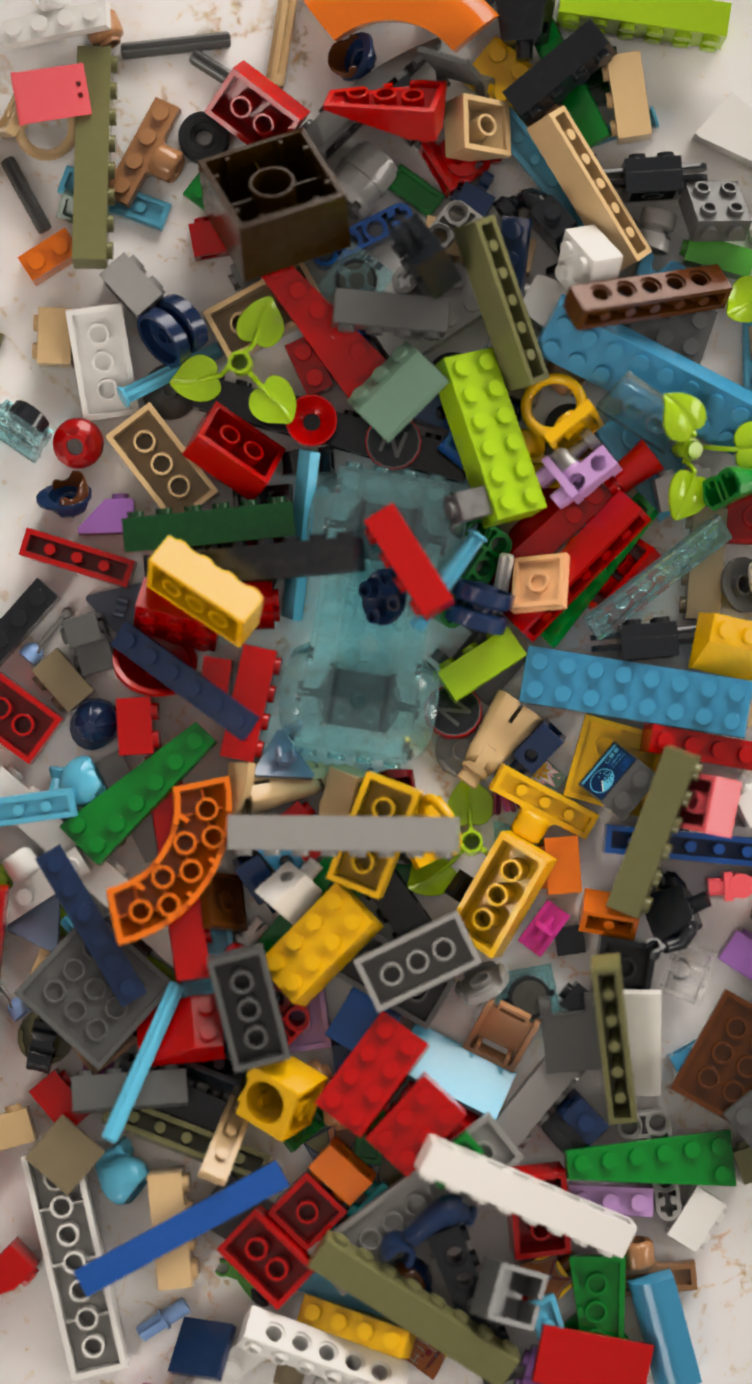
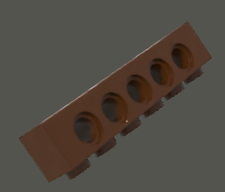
(647, 297)

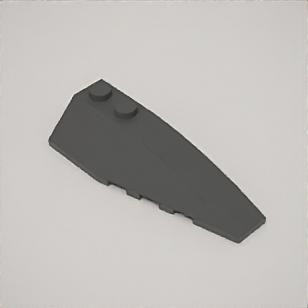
(332, 131)

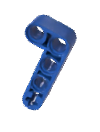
(360, 233)

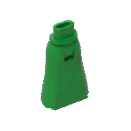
(727, 487)

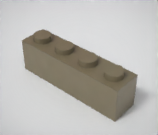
(704, 581)

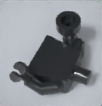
(547, 216)
(674, 915)

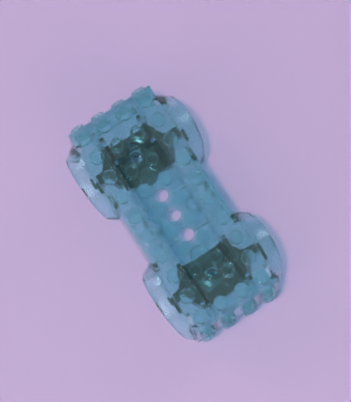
(331, 689)

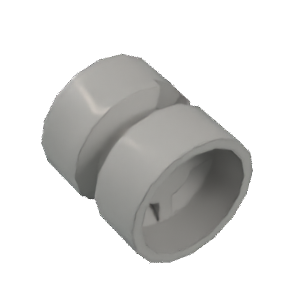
(655, 228)

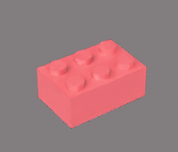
(712, 806)

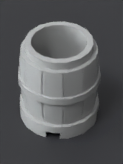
(364, 177)

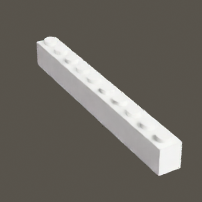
(49, 835)

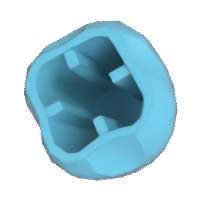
(82, 776)
(121, 1173)

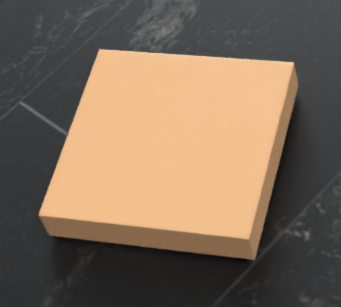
(540, 583)

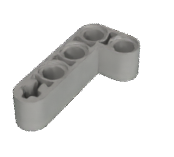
(444, 224)
(644, 1130)

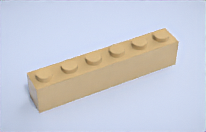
(587, 184)

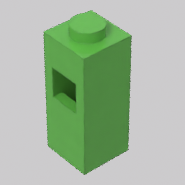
(732, 259)

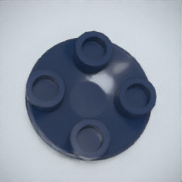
(382, 598)

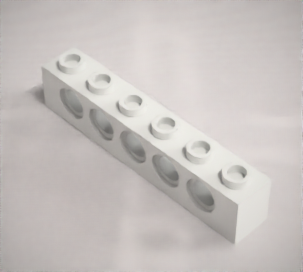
(312, 1343)

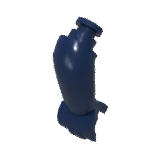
(440, 1213)

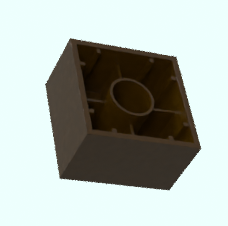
(274, 203)

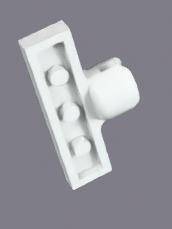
(55, 22)
(29, 882)

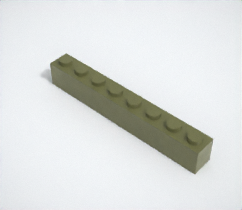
(93, 162)
(414, 1308)

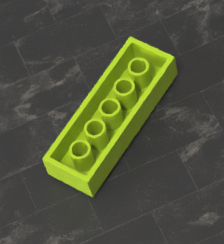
(672, 21)
(489, 436)

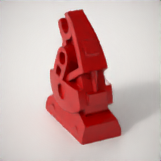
(448, 171)

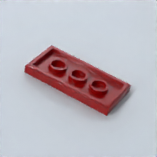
(589, 1358)

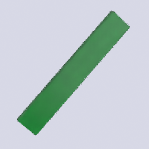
(580, 100)

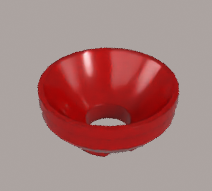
(320, 407)
(85, 432)

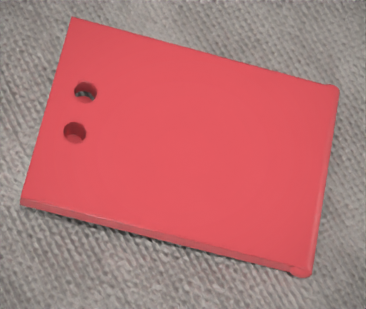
(51, 93)

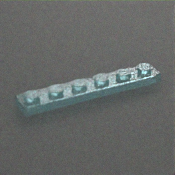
(657, 577)

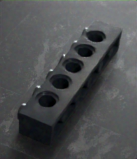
(452, 1266)

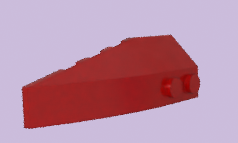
(553, 526)

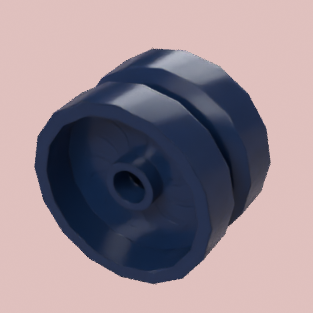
(172, 330)
(478, 612)

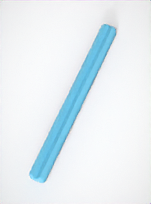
(142, 1062)

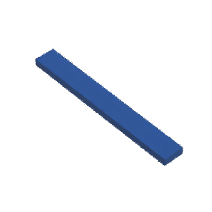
(181, 1228)

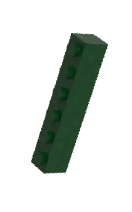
(209, 526)

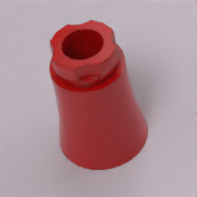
(637, 467)

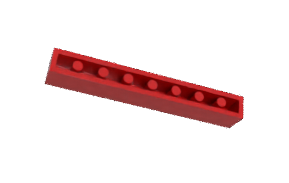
(186, 932)

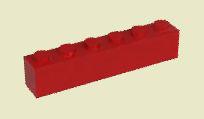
(590, 554)

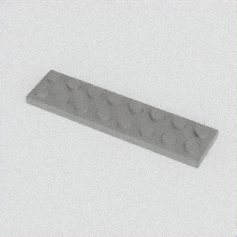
(410, 1196)

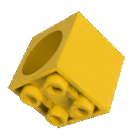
(282, 1114)

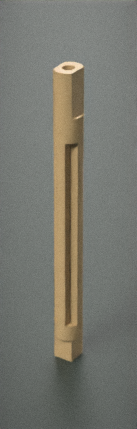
(281, 41)

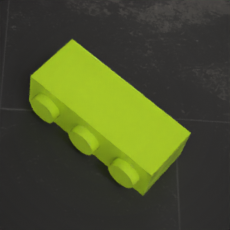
(480, 664)

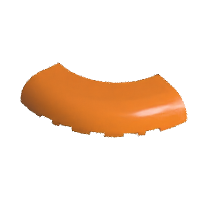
(451, 20)
(182, 866)

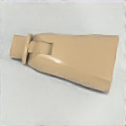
(498, 736)
(274, 792)

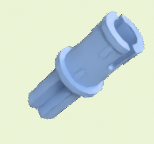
(163, 1319)

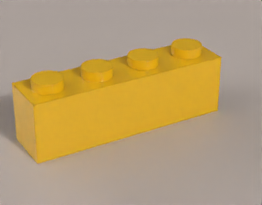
(356, 1326)

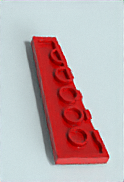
(344, 355)

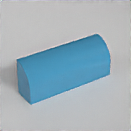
(665, 1327)

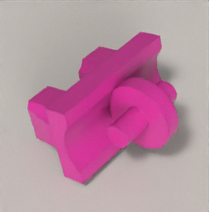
(543, 928)

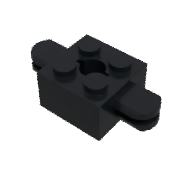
(654, 177)
(424, 256)
(646, 640)

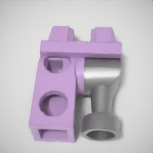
(577, 477)

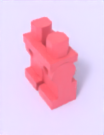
(729, 885)

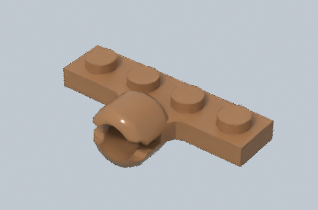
(149, 153)
(641, 1261)

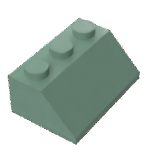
(397, 391)

